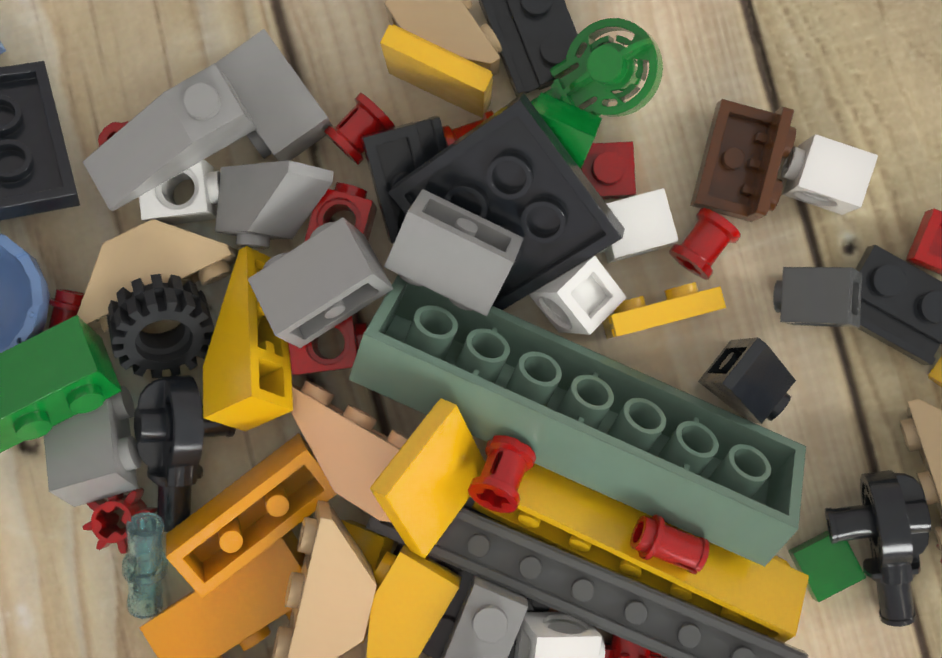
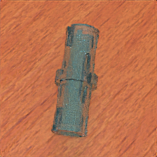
(144, 564)

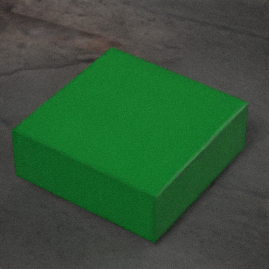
(828, 565)

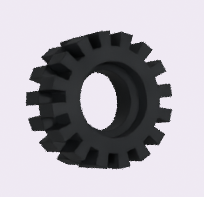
(157, 303)

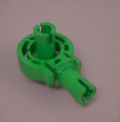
(602, 66)

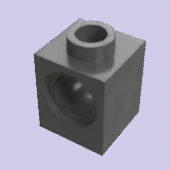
(819, 296)

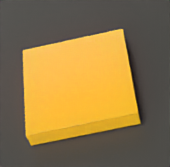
(437, 70)
(429, 478)

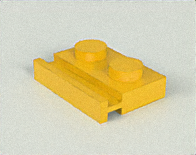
(680, 304)

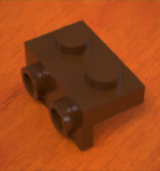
(744, 160)

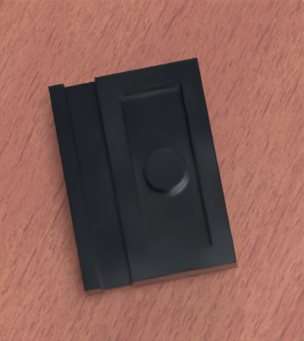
(532, 37)
(396, 154)
(900, 305)

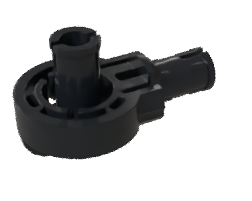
(170, 442)
(898, 531)

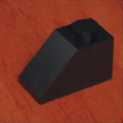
(750, 380)

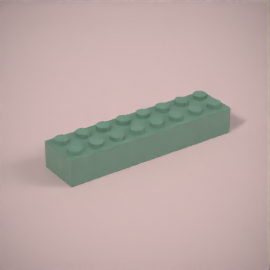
(589, 418)

